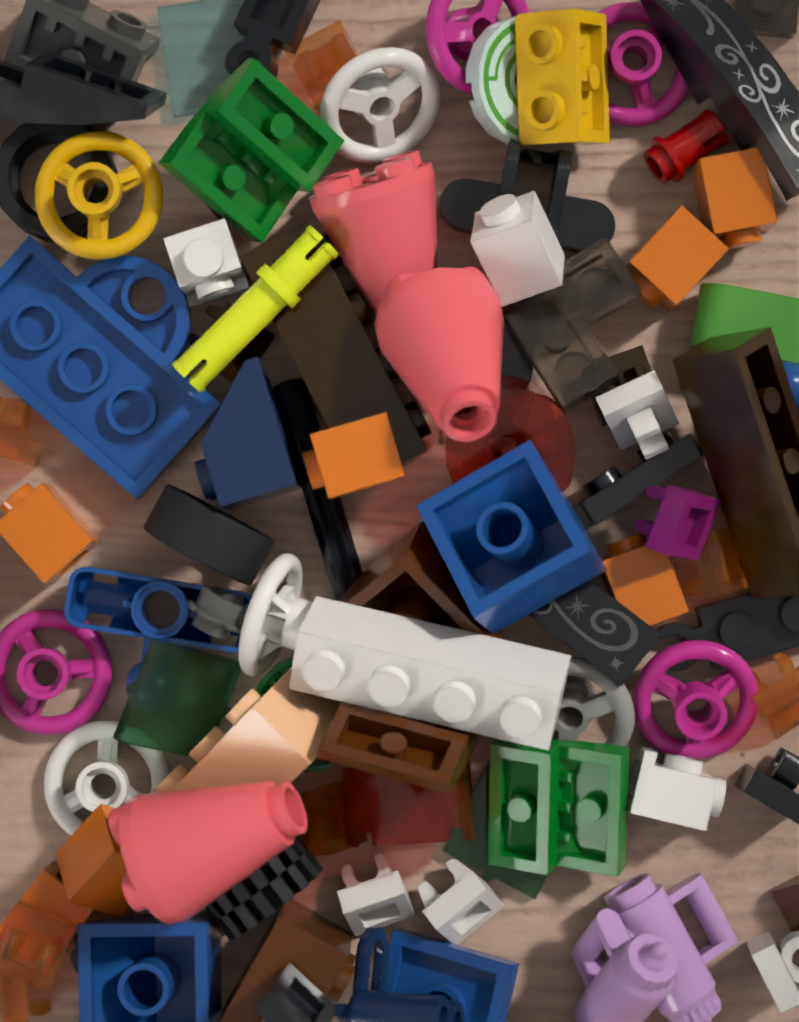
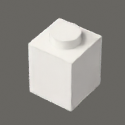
(517, 247)

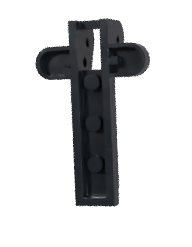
(573, 219)

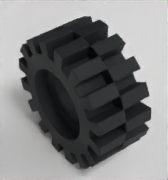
(265, 890)

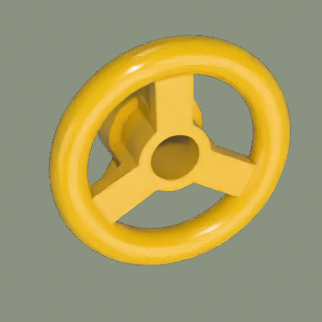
(78, 182)

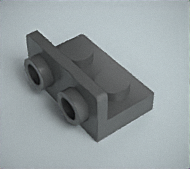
(82, 33)

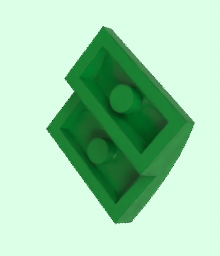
(251, 150)
(558, 806)

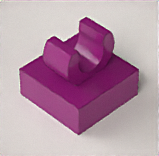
(680, 521)

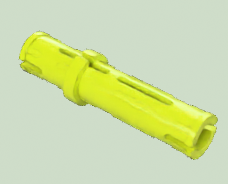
(255, 308)

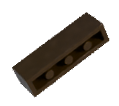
(335, 353)
(751, 448)

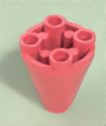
(381, 221)
(446, 345)
(201, 842)

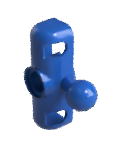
(128, 606)

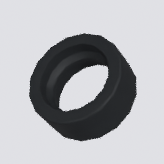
(12, 157)
(208, 535)

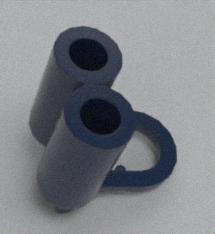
(386, 1006)

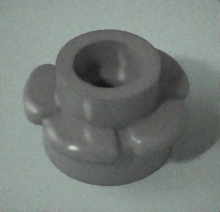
(218, 612)

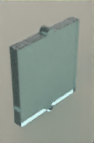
(195, 49)

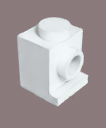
(206, 263)
(674, 790)

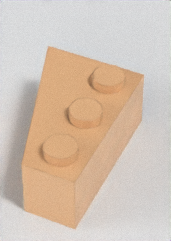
(269, 741)

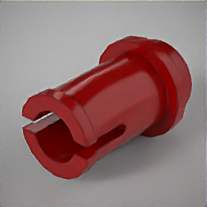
(683, 148)

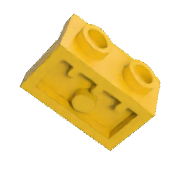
(562, 77)

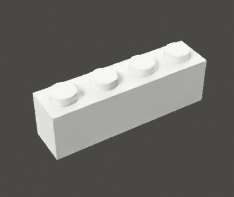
(430, 672)

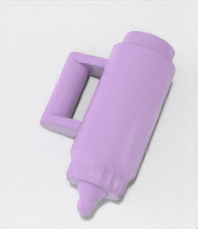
(650, 910)
(632, 979)

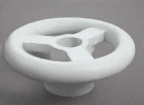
(373, 94)
(272, 616)
(85, 793)

